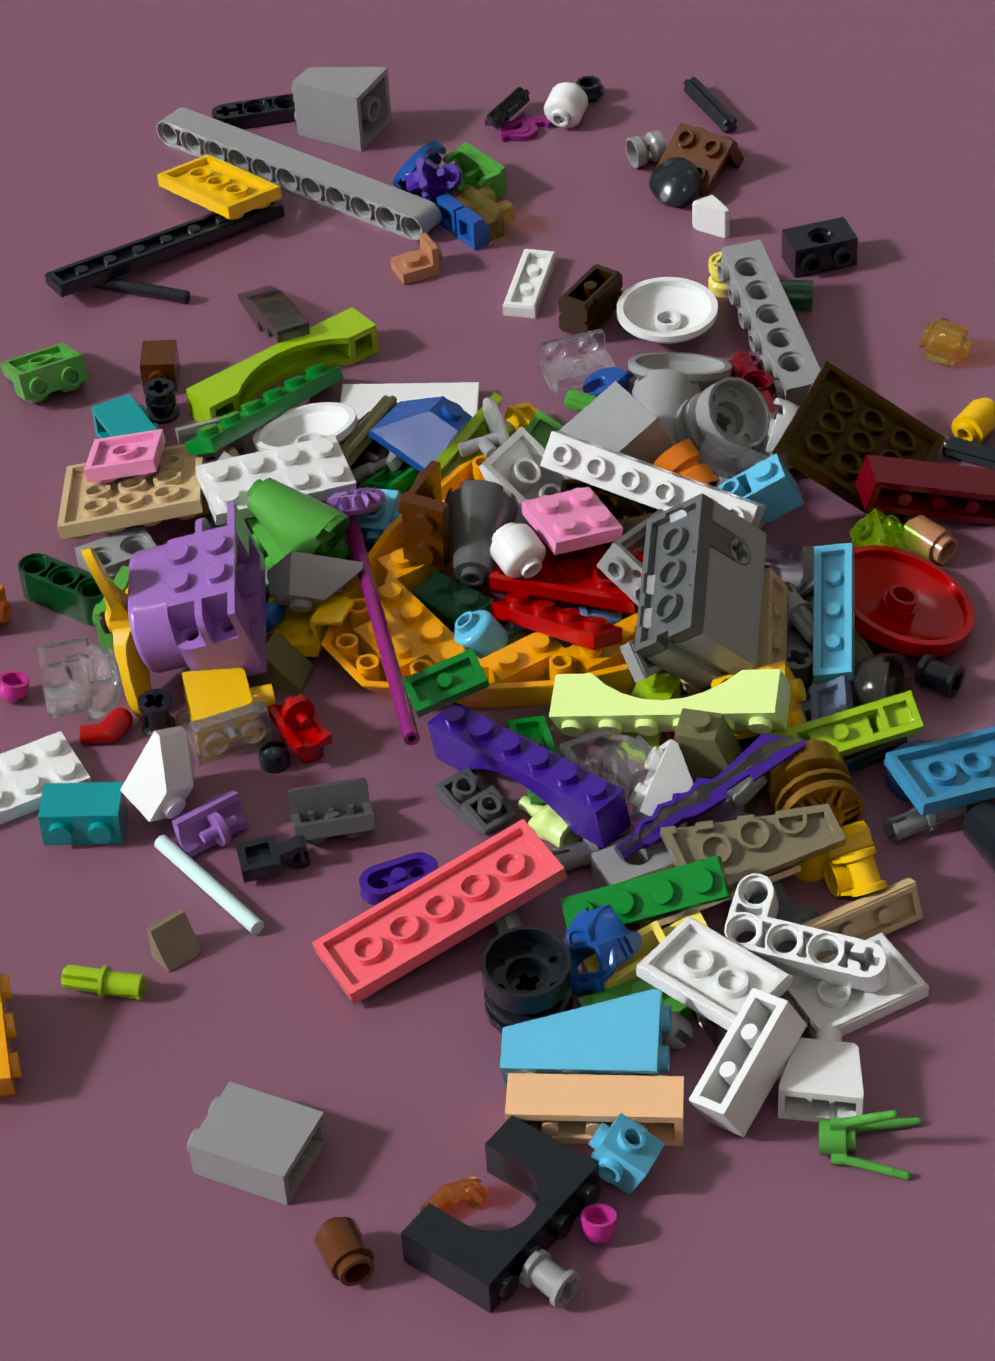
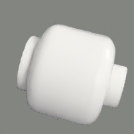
(566, 105)
(517, 550)

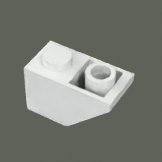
(666, 776)

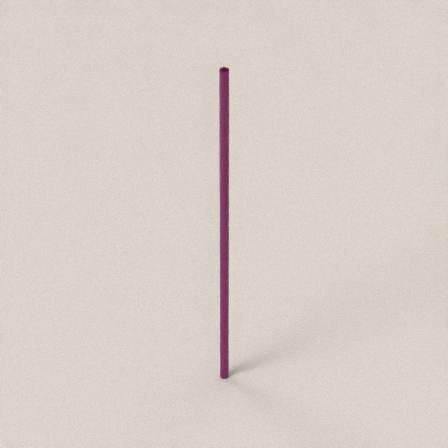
(382, 635)

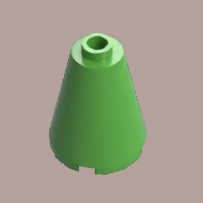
(295, 518)

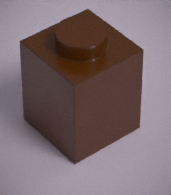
(160, 360)

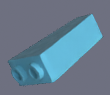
(593, 1039)

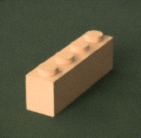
(577, 1104)

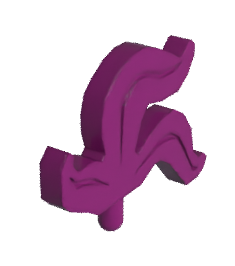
(528, 130)

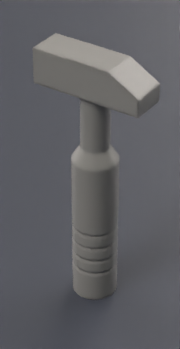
(370, 469)

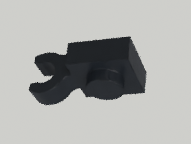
(265, 857)

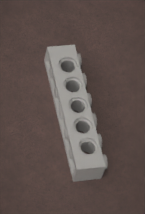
(769, 319)

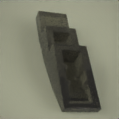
(274, 313)

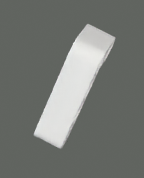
(810, 941)

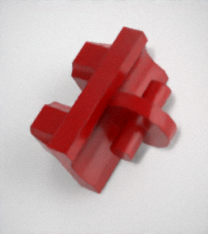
(301, 727)

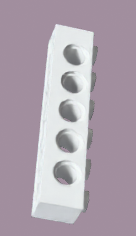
(635, 477)

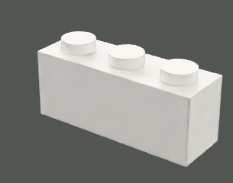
(748, 1062)

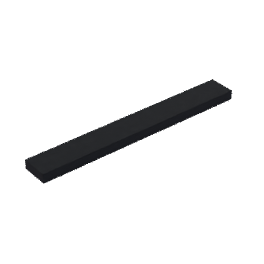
(154, 249)

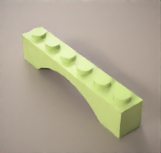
(747, 700)

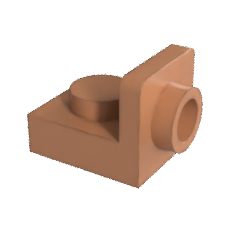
(418, 264)

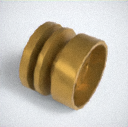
(815, 778)

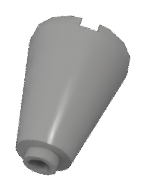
(663, 394)

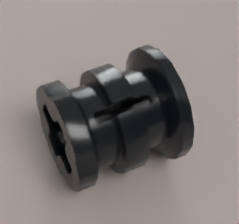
(161, 401)

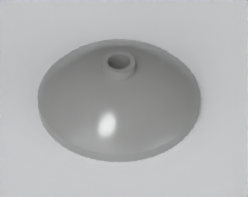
(697, 367)

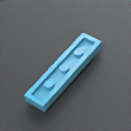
(834, 612)

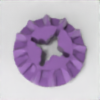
(357, 500)

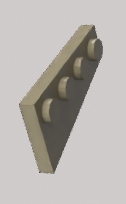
(757, 843)

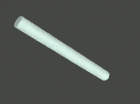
(209, 885)

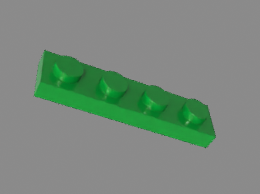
(656, 893)

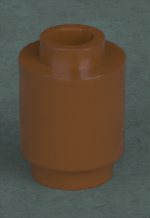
(345, 1250)

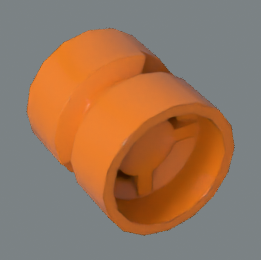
(685, 460)

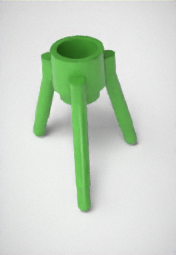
(839, 1135)

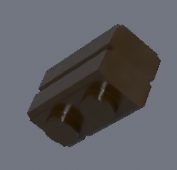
(590, 300)

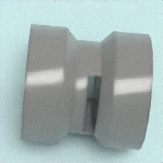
(645, 149)

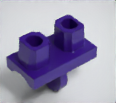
(433, 180)

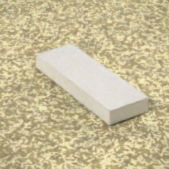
(529, 283)

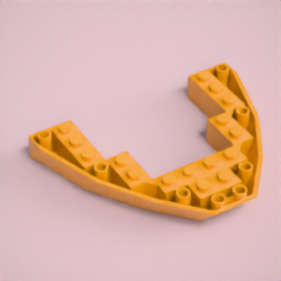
(516, 674)

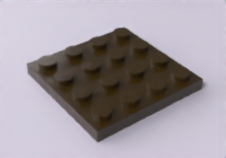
(843, 424)

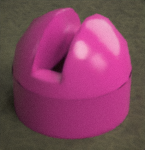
(13, 686)
(598, 1223)

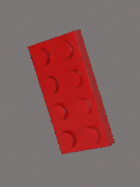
(570, 581)

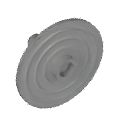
(496, 432)

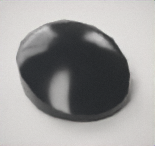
(676, 182)

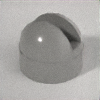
(679, 1028)

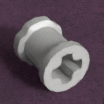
(550, 1278)

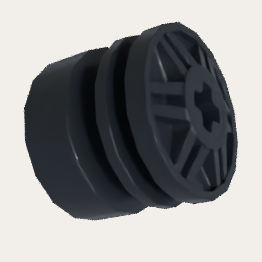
(526, 976)

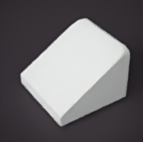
(711, 216)

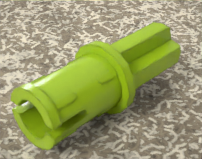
(104, 981)

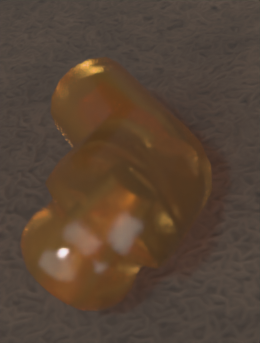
(452, 1192)

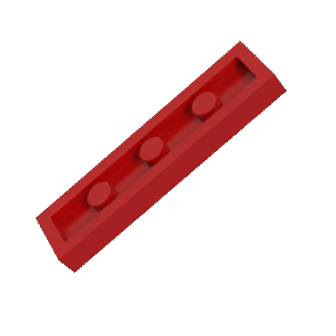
(556, 622)

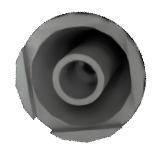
(474, 517)

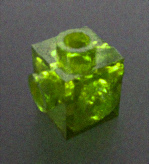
(879, 530)

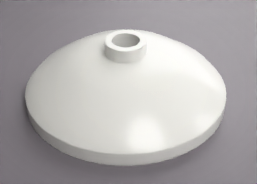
(667, 310)
(305, 424)

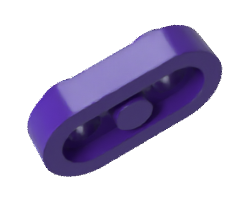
(394, 875)

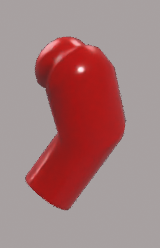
(109, 730)

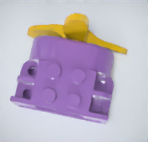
(187, 605)

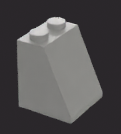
(342, 104)
(621, 425)

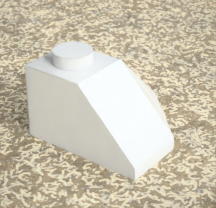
(162, 775)

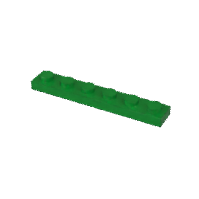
(260, 411)

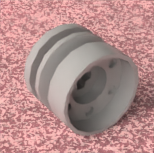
(726, 410)

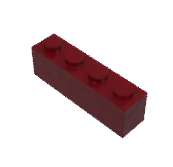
(927, 489)

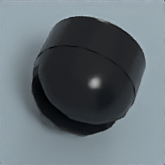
(274, 756)

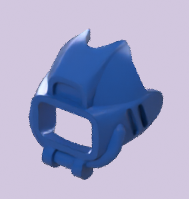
(608, 937)

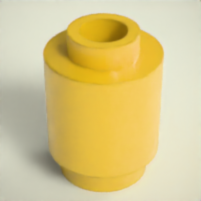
(975, 420)

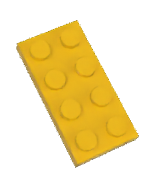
(219, 186)

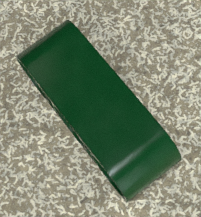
(59, 586)

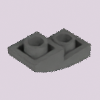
(473, 803)

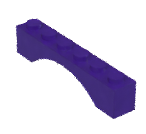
(582, 799)

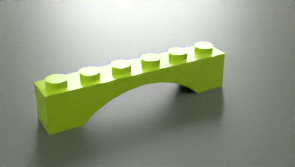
(335, 342)

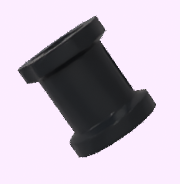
(939, 675)
(155, 707)

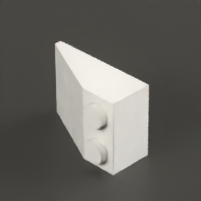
(519, 470)

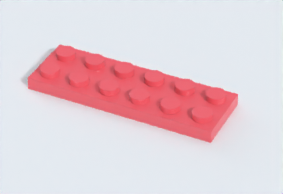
(439, 911)

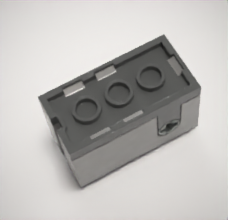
(701, 592)

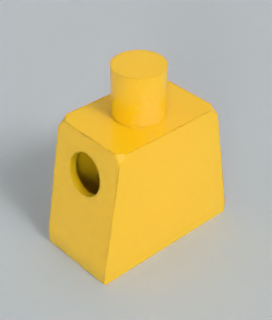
(220, 691)

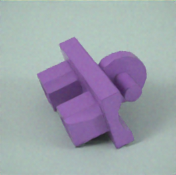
(210, 823)

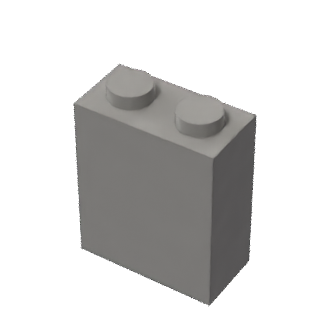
(257, 1142)

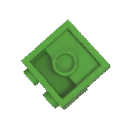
(46, 372)

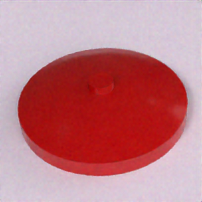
(909, 603)

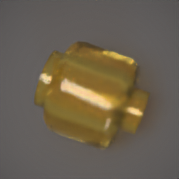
(945, 342)

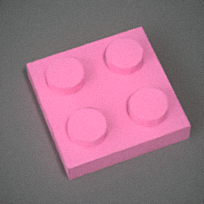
(125, 456)
(571, 520)

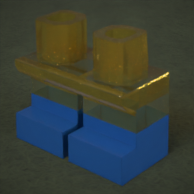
(475, 215)

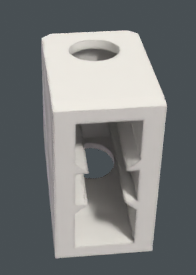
(822, 1079)

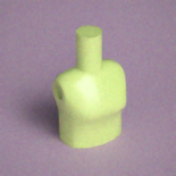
(548, 823)

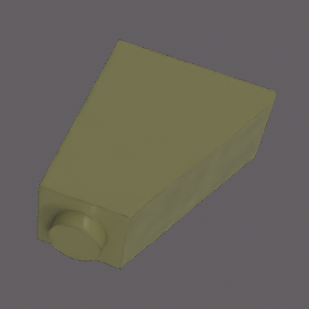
(708, 746)

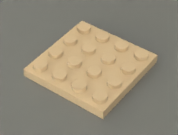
(131, 500)

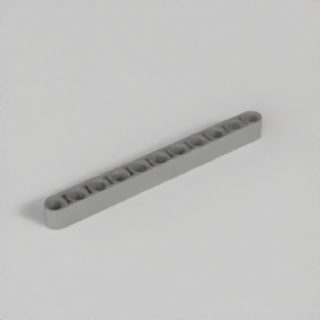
(301, 173)

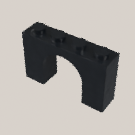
(489, 1263)

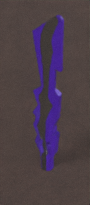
(705, 794)

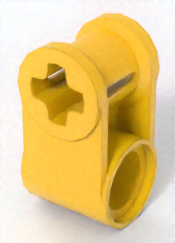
(853, 874)

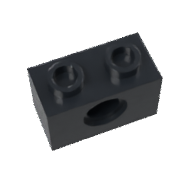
(819, 247)

